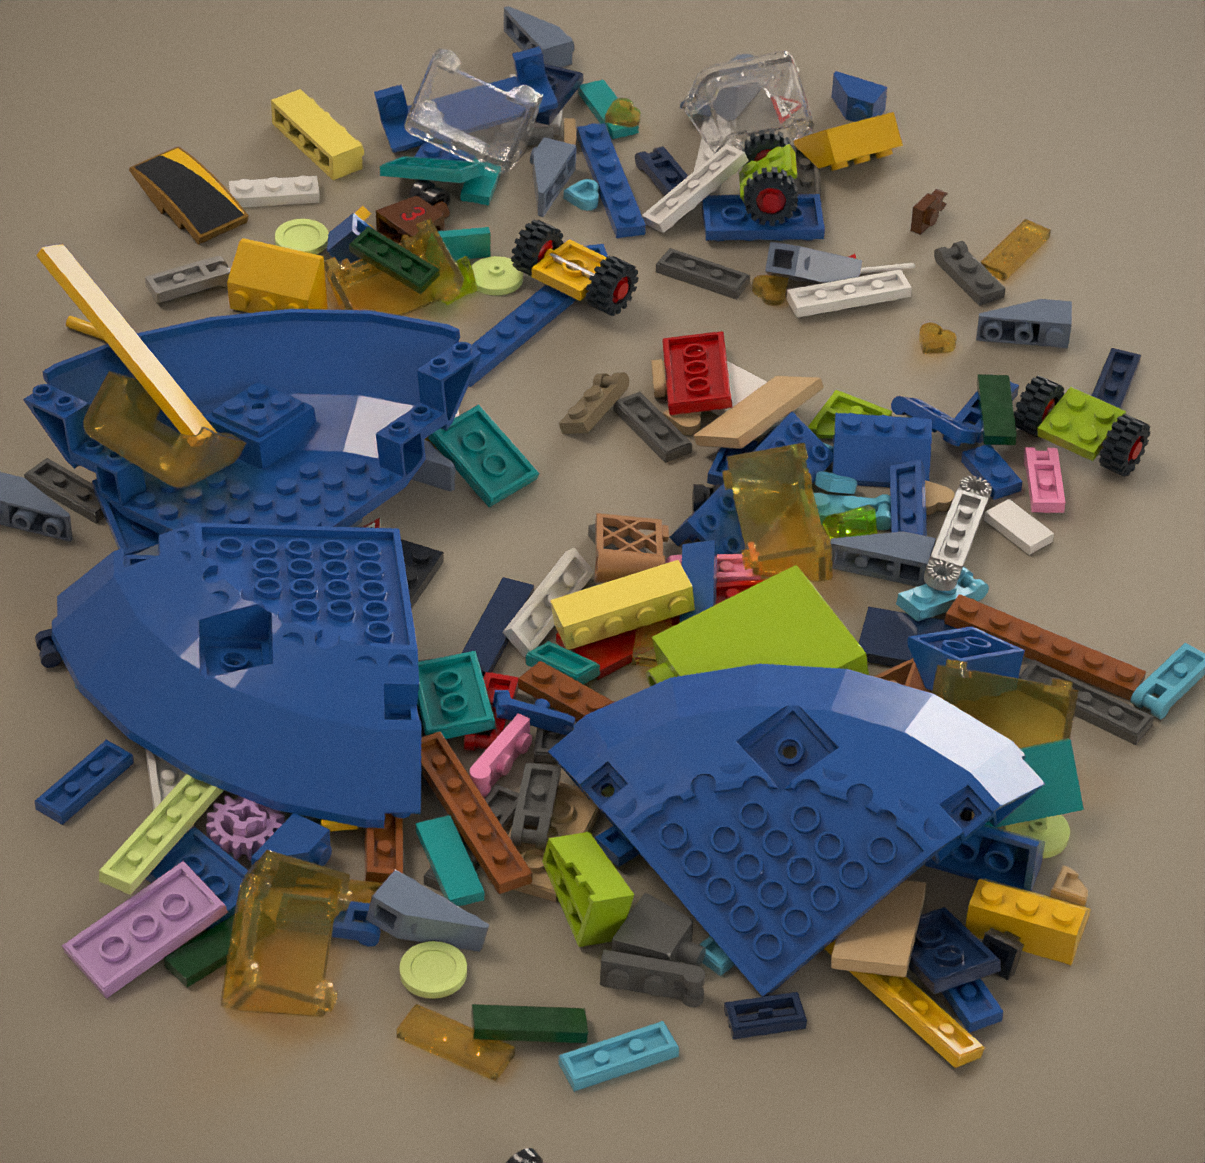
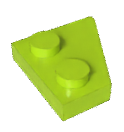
(842, 402)

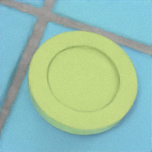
(302, 235)
(497, 276)
(1052, 830)
(433, 969)

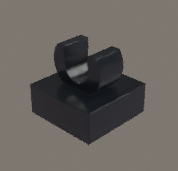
(1006, 948)

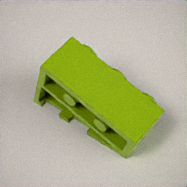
(587, 887)

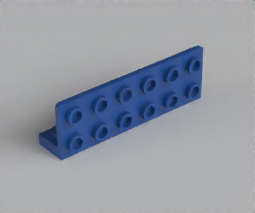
(394, 110)
(718, 515)

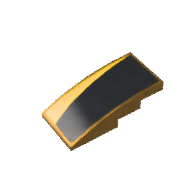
(189, 194)

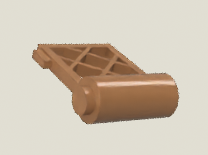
(628, 559)

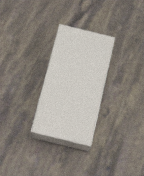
(1019, 526)

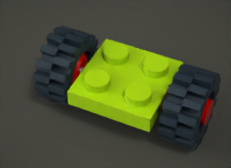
(769, 177)
(1082, 425)

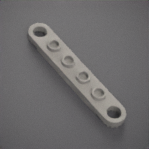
(957, 534)

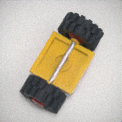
(574, 268)

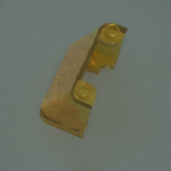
(368, 288)
(126, 423)
(778, 513)
(1014, 707)
(284, 937)

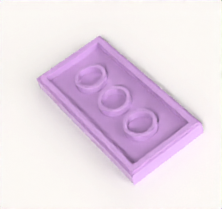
(144, 929)

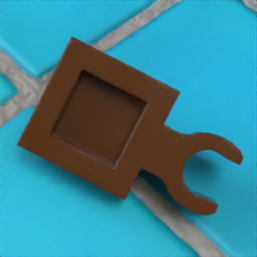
(927, 211)

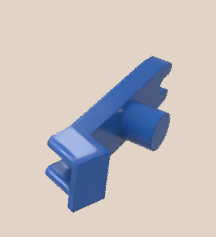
(539, 713)

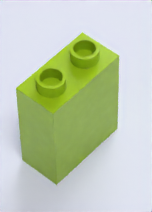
(766, 624)

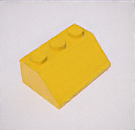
(852, 142)
(275, 279)
(1043, 923)

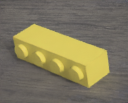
(317, 134)
(622, 605)

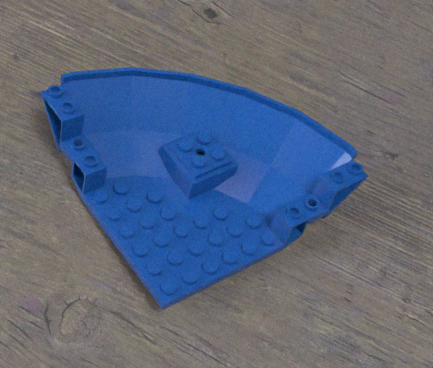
(318, 395)
(260, 663)
(799, 847)

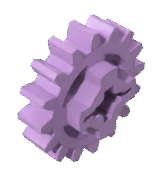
(242, 825)

